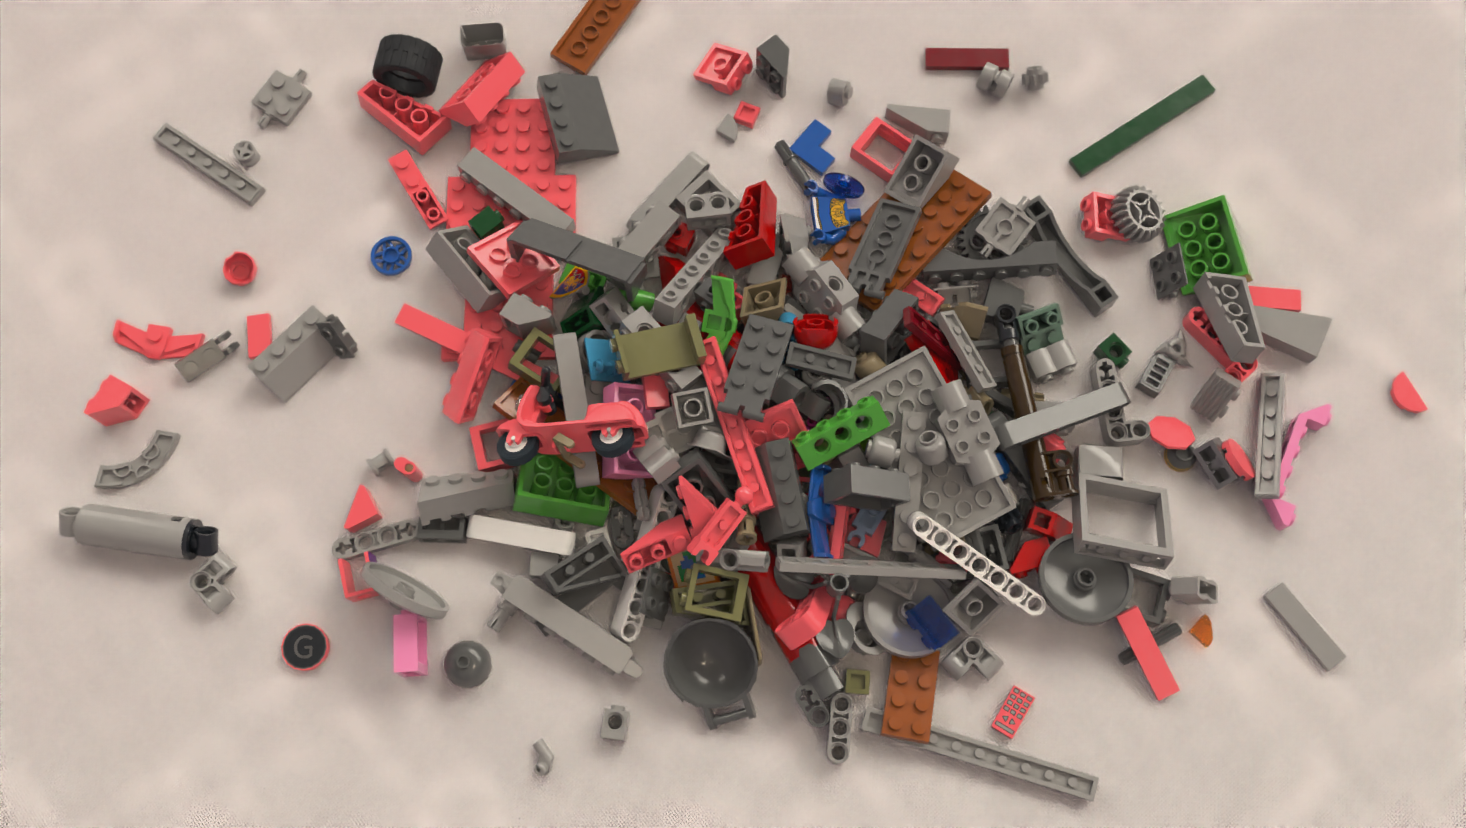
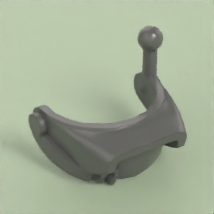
(835, 392)

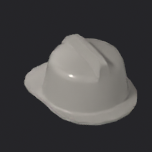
(711, 440)
(862, 641)

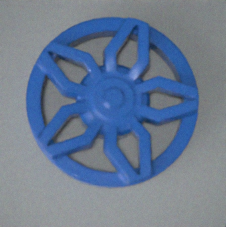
(391, 256)

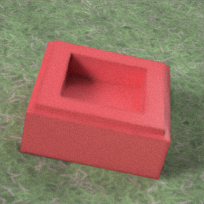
(746, 114)

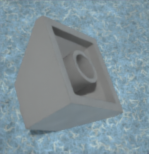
(973, 606)

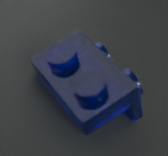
(931, 623)

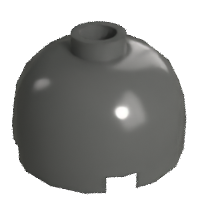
(467, 664)

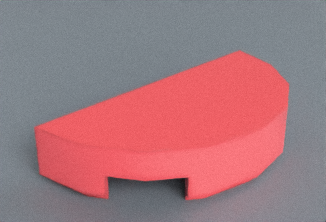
(1405, 395)

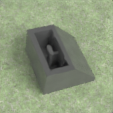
(773, 63)

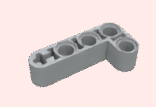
(1117, 423)

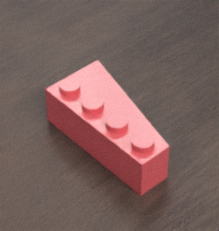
(411, 121)

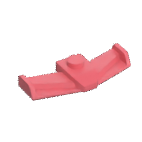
(157, 341)

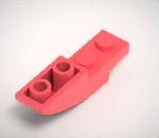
(418, 189)

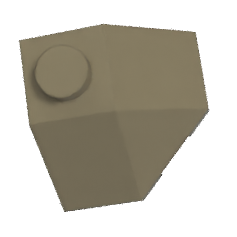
(971, 316)

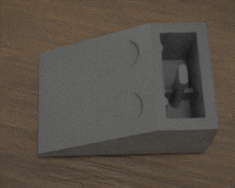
(987, 542)

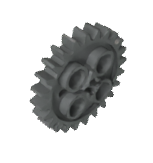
(967, 236)

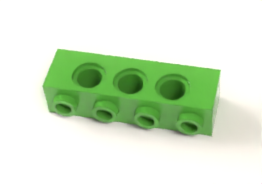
(853, 433)

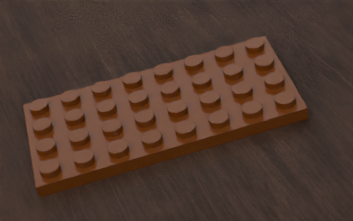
(939, 222)

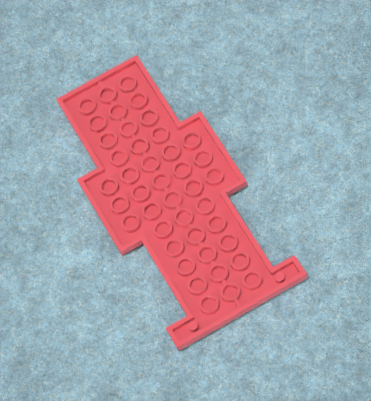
(520, 143)

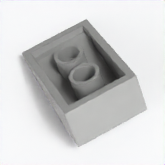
(921, 172)

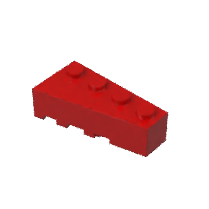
(755, 227)

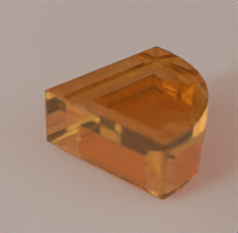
(1202, 631)

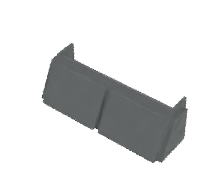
(579, 252)

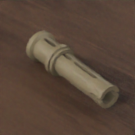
(746, 527)

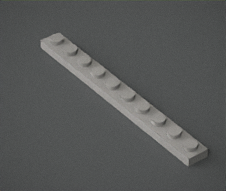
(996, 759)

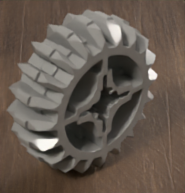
(1138, 214)

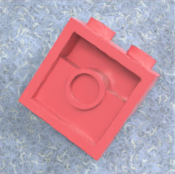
(724, 68)
(1097, 217)

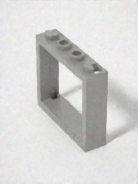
(1114, 548)

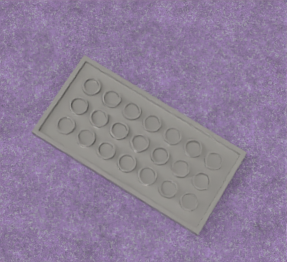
(945, 488)

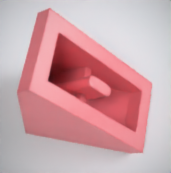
(363, 511)

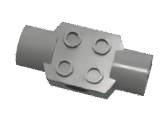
(825, 291)
(967, 432)

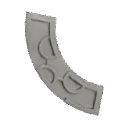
(141, 468)

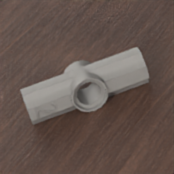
(746, 560)

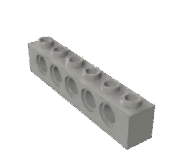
(679, 293)

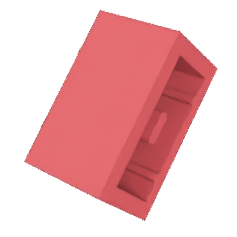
(115, 402)

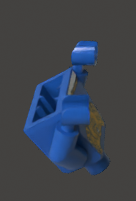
(829, 215)

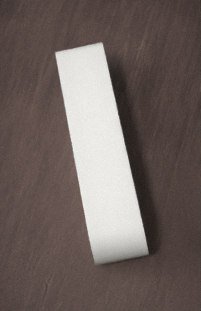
(521, 534)

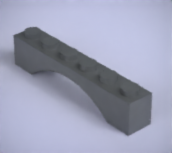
(1034, 260)
(1089, 286)

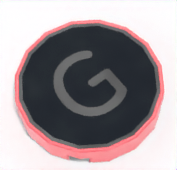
(305, 647)

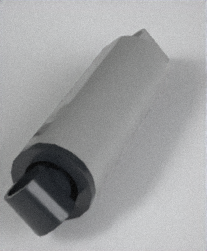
(138, 531)

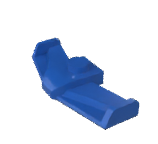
(819, 513)

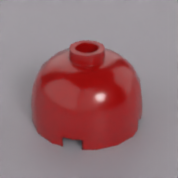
(815, 330)

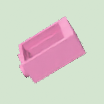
(410, 644)

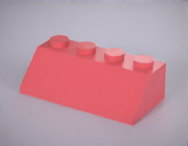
(483, 90)
(472, 375)

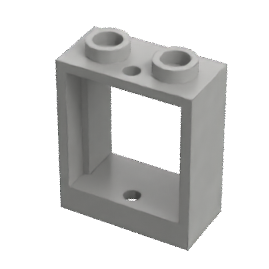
(701, 185)

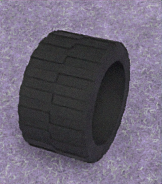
(407, 65)

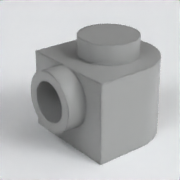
(839, 92)

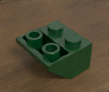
(580, 317)

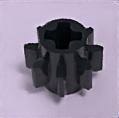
(1010, 522)

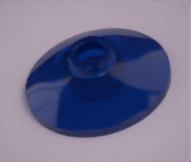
(843, 185)

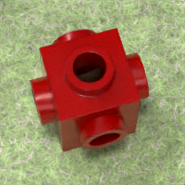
(681, 240)

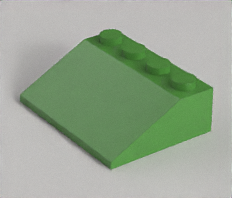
(1207, 241)
(549, 490)

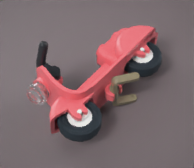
(606, 428)

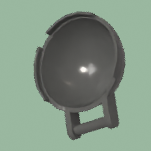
(712, 667)

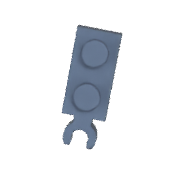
(865, 523)

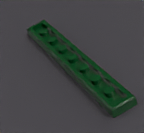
(1141, 126)

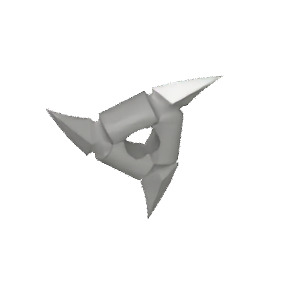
(1167, 347)

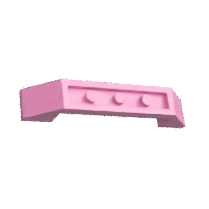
(1279, 510)

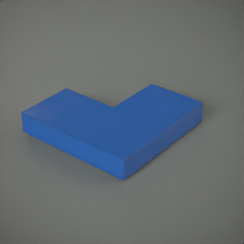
(809, 147)

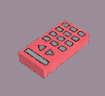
(1012, 712)

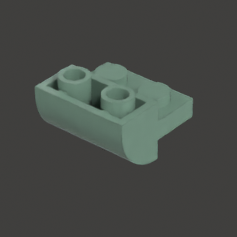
(1040, 328)

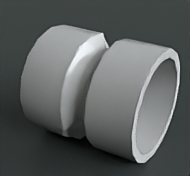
(994, 80)

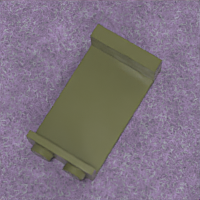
(658, 349)

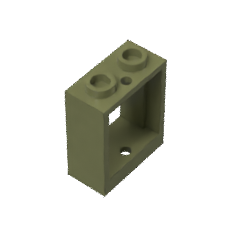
(523, 352)
(738, 596)

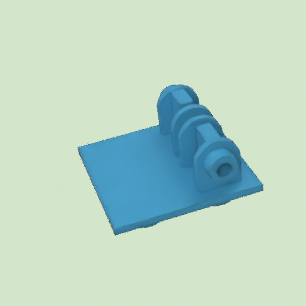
(602, 361)

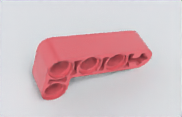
(1214, 345)
(808, 618)

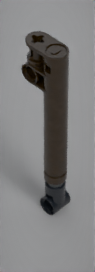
(1045, 476)

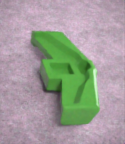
(722, 319)

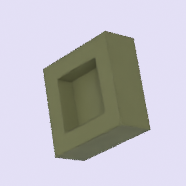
(857, 682)

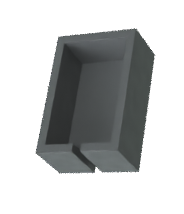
(866, 487)

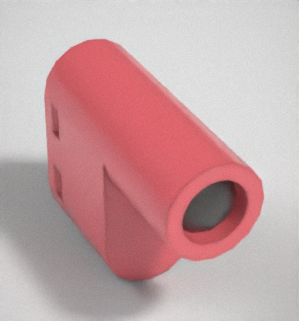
(408, 469)

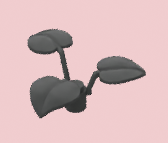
(837, 635)

